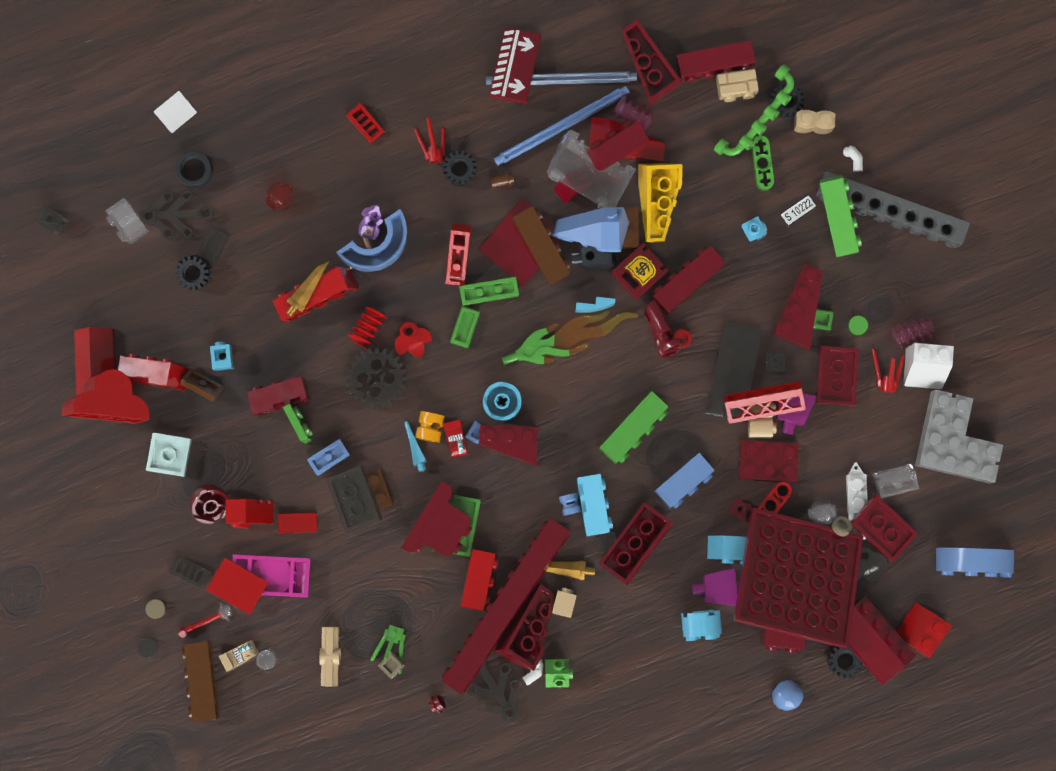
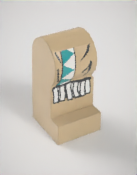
(239, 655)

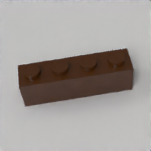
(541, 246)
(201, 681)

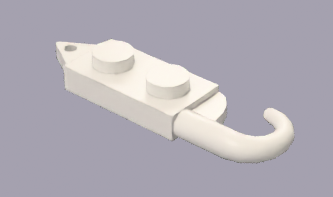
(856, 493)

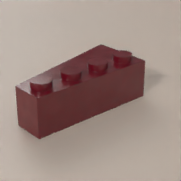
(652, 67)
(800, 309)

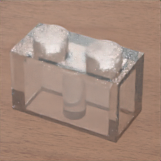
(126, 221)
(896, 481)

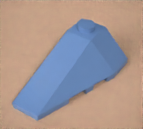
(597, 228)

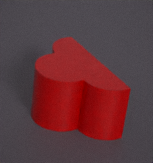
(107, 398)

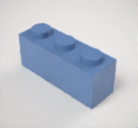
(685, 481)

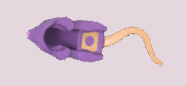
(370, 224)

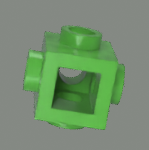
(558, 672)

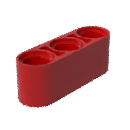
(775, 497)

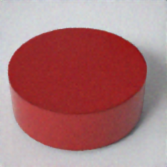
(684, 335)

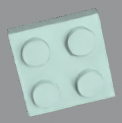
(168, 454)

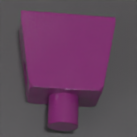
(798, 417)
(718, 587)

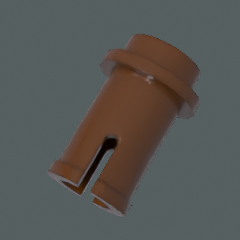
(502, 180)

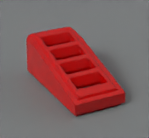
(360, 107)

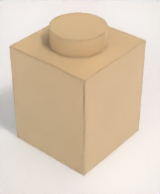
(564, 603)

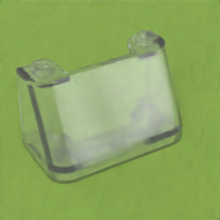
(575, 169)

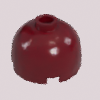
(208, 503)

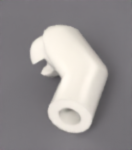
(856, 156)

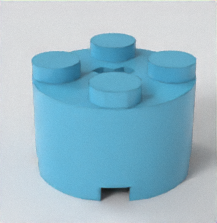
(492, 396)
(701, 623)

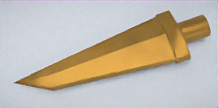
(302, 295)
(572, 569)

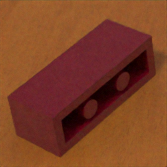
(617, 144)

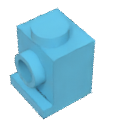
(216, 351)

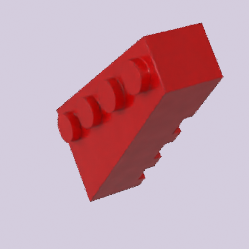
(330, 286)

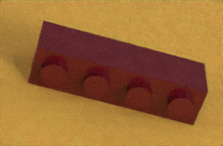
(715, 61)
(689, 279)

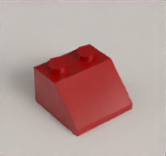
(923, 630)

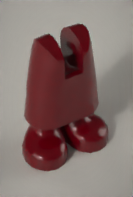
(661, 330)

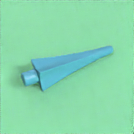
(417, 455)

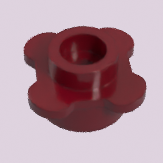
(740, 514)

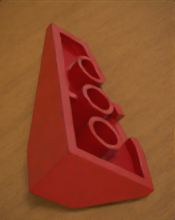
(650, 151)

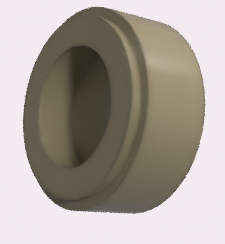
(842, 526)
(155, 608)

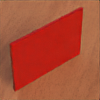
(237, 586)

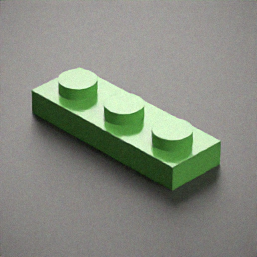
(489, 291)

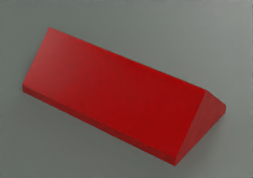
(93, 353)

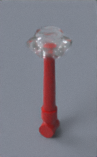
(224, 612)

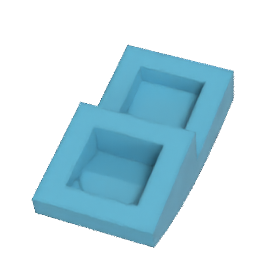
(600, 304)

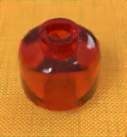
(278, 196)

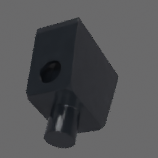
(601, 260)

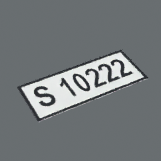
(798, 210)

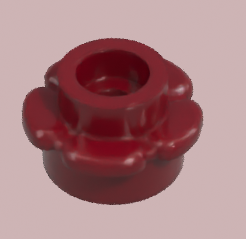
(437, 703)

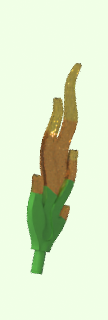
(566, 337)

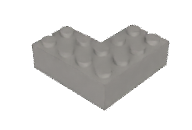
(946, 447)

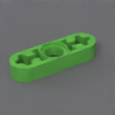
(759, 177)

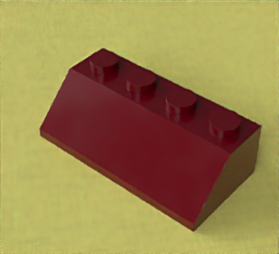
(877, 642)

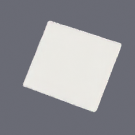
(175, 112)

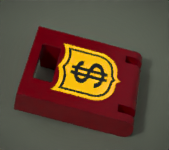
(643, 268)

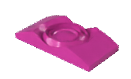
(285, 574)

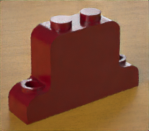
(439, 525)

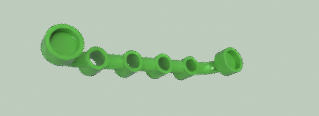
(759, 125)

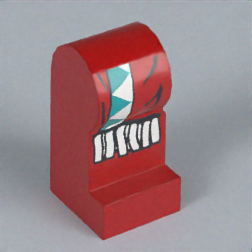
(455, 438)

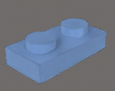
(328, 457)

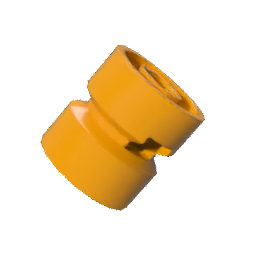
(430, 427)

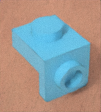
(754, 229)

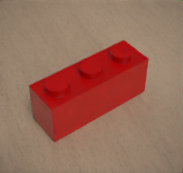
(479, 580)

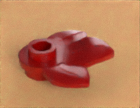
(413, 343)

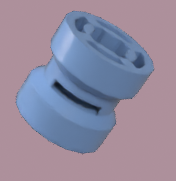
(571, 508)

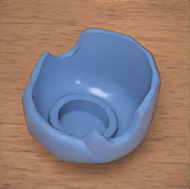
(787, 695)

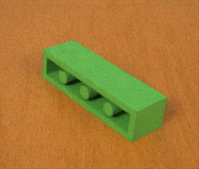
(839, 215)
(633, 427)

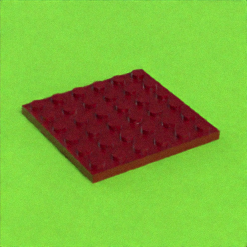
(798, 578)

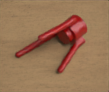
(434, 154)
(889, 382)

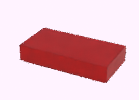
(297, 523)

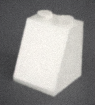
(927, 365)

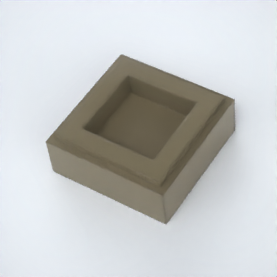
(392, 665)

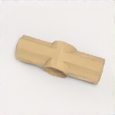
(330, 656)

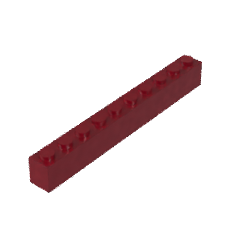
(506, 606)

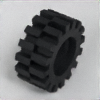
(798, 101)
(459, 157)
(183, 277)
(835, 667)

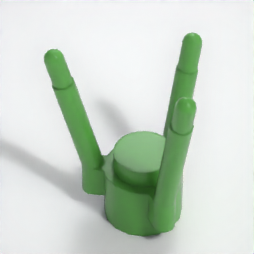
(394, 636)

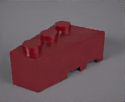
(278, 395)
(512, 441)

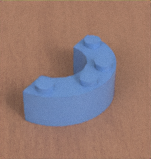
(383, 255)
(974, 561)

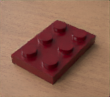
(837, 376)
(768, 461)
(883, 528)

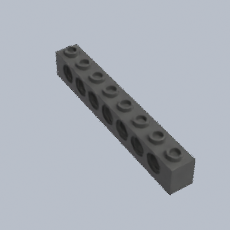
(957, 227)

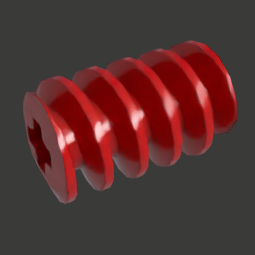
(366, 327)

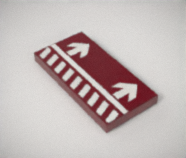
(515, 65)

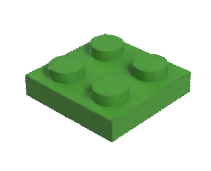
(295, 416)

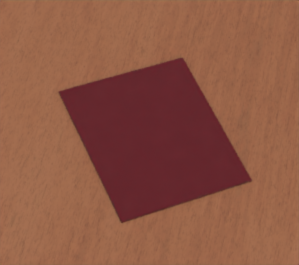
(508, 248)

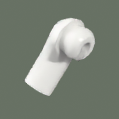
(533, 675)

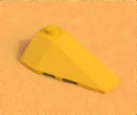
(658, 195)

